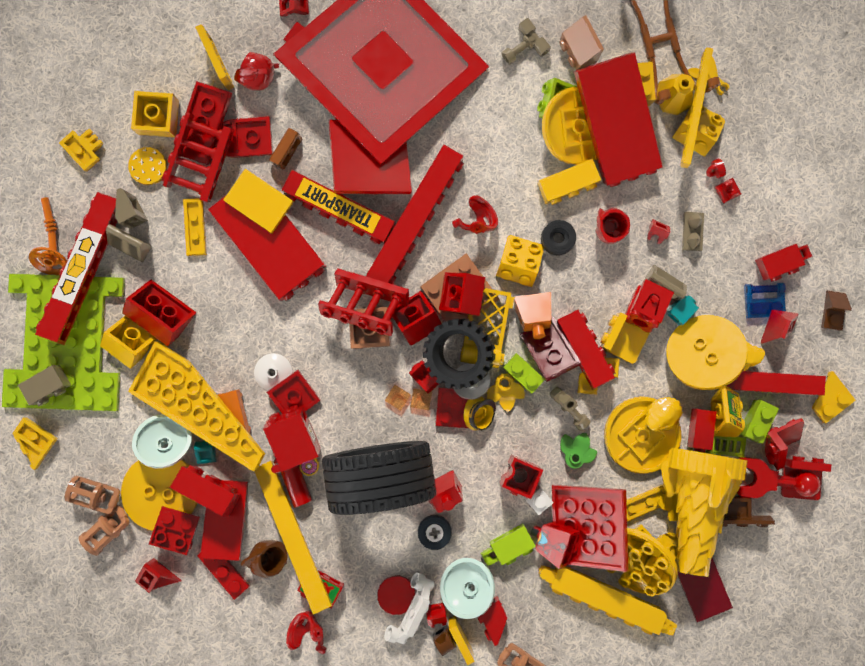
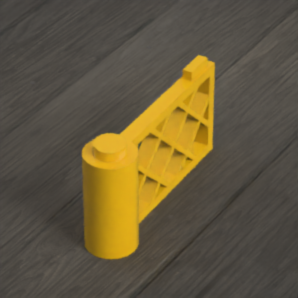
(469, 350)

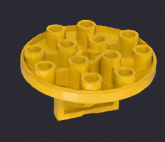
(649, 563)

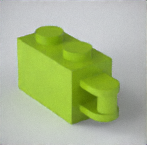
(509, 546)

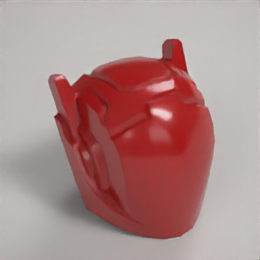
(256, 72)
(609, 221)

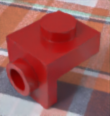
(423, 378)

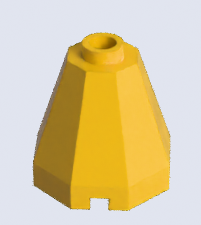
(682, 93)

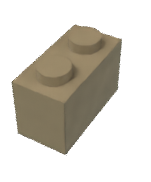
(44, 385)

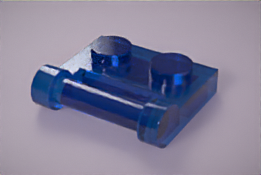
(762, 307)

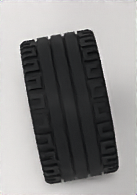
(379, 478)

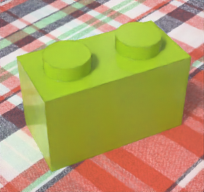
(523, 373)
(759, 420)

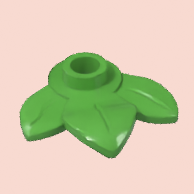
(579, 447)

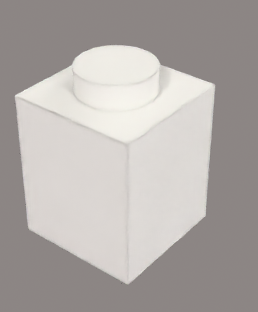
(539, 501)

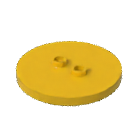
(567, 129)
(707, 352)
(633, 442)
(147, 490)

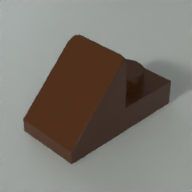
(834, 310)

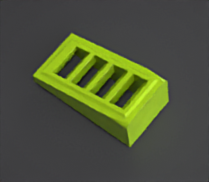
(727, 445)

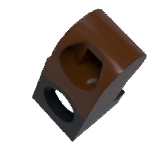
(444, 640)

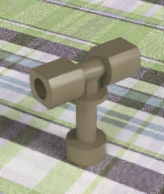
(530, 40)
(569, 404)

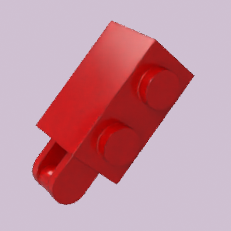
(783, 261)

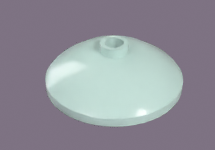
(153, 435)
(457, 591)

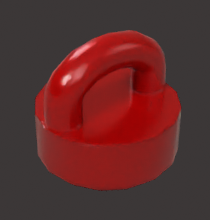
(718, 167)

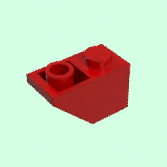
(494, 621)

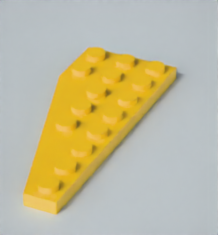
(181, 393)

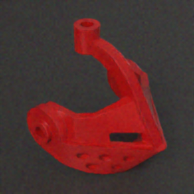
(482, 209)
(297, 631)

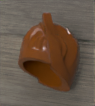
(266, 558)

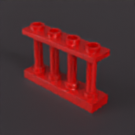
(217, 154)
(369, 286)

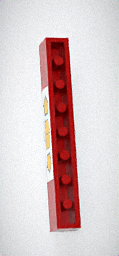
(78, 271)

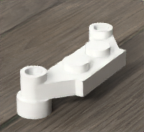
(415, 612)

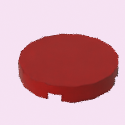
(395, 594)

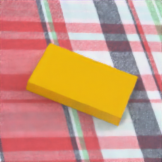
(214, 57)
(258, 200)

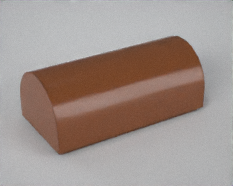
(286, 148)

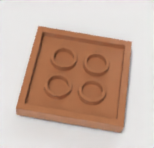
(433, 287)

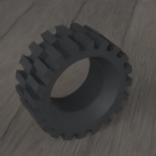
(436, 359)

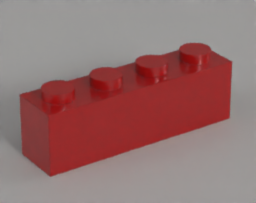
(583, 343)

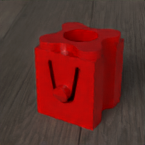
(648, 305)
(526, 487)

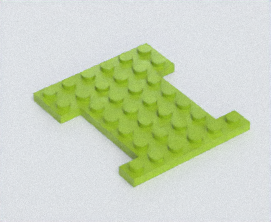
(78, 358)

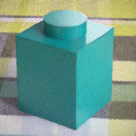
(682, 310)

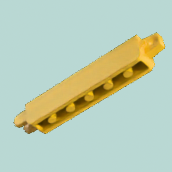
(609, 599)

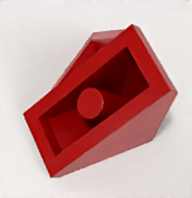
(779, 325)
(155, 575)

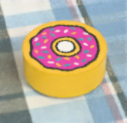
(310, 468)

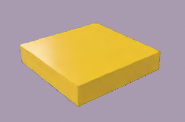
(461, 640)

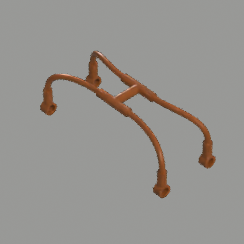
(672, 36)

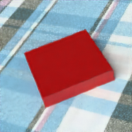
(293, 391)

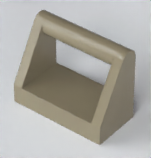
(128, 210)
(127, 243)
(667, 281)

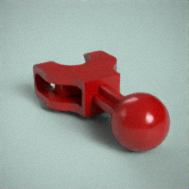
(767, 480)

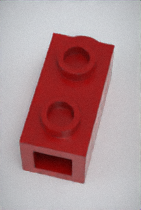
(701, 430)

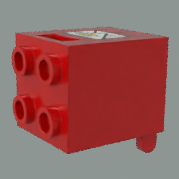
(291, 438)

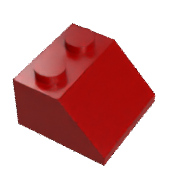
(462, 293)
(416, 318)

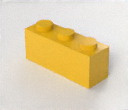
(569, 182)

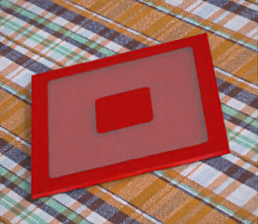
(381, 68)

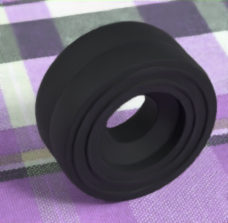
(566, 230)

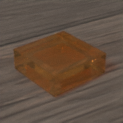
(397, 397)
(421, 399)

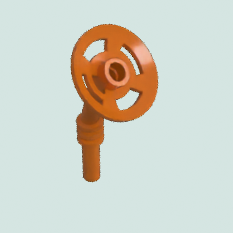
(50, 256)

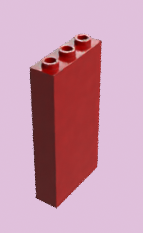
(618, 119)
(279, 257)

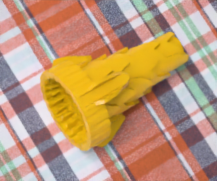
(704, 492)

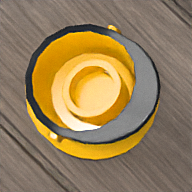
(479, 413)

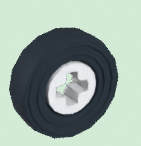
(442, 538)

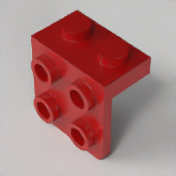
(779, 439)
(799, 464)

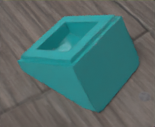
(204, 452)

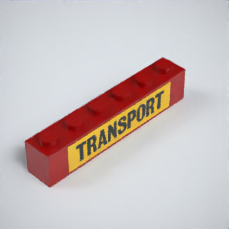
(338, 207)

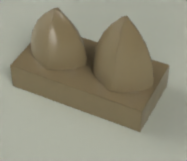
(693, 231)

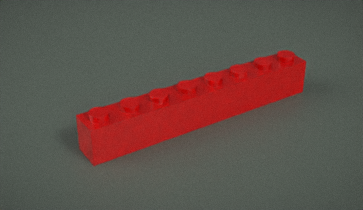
(416, 214)

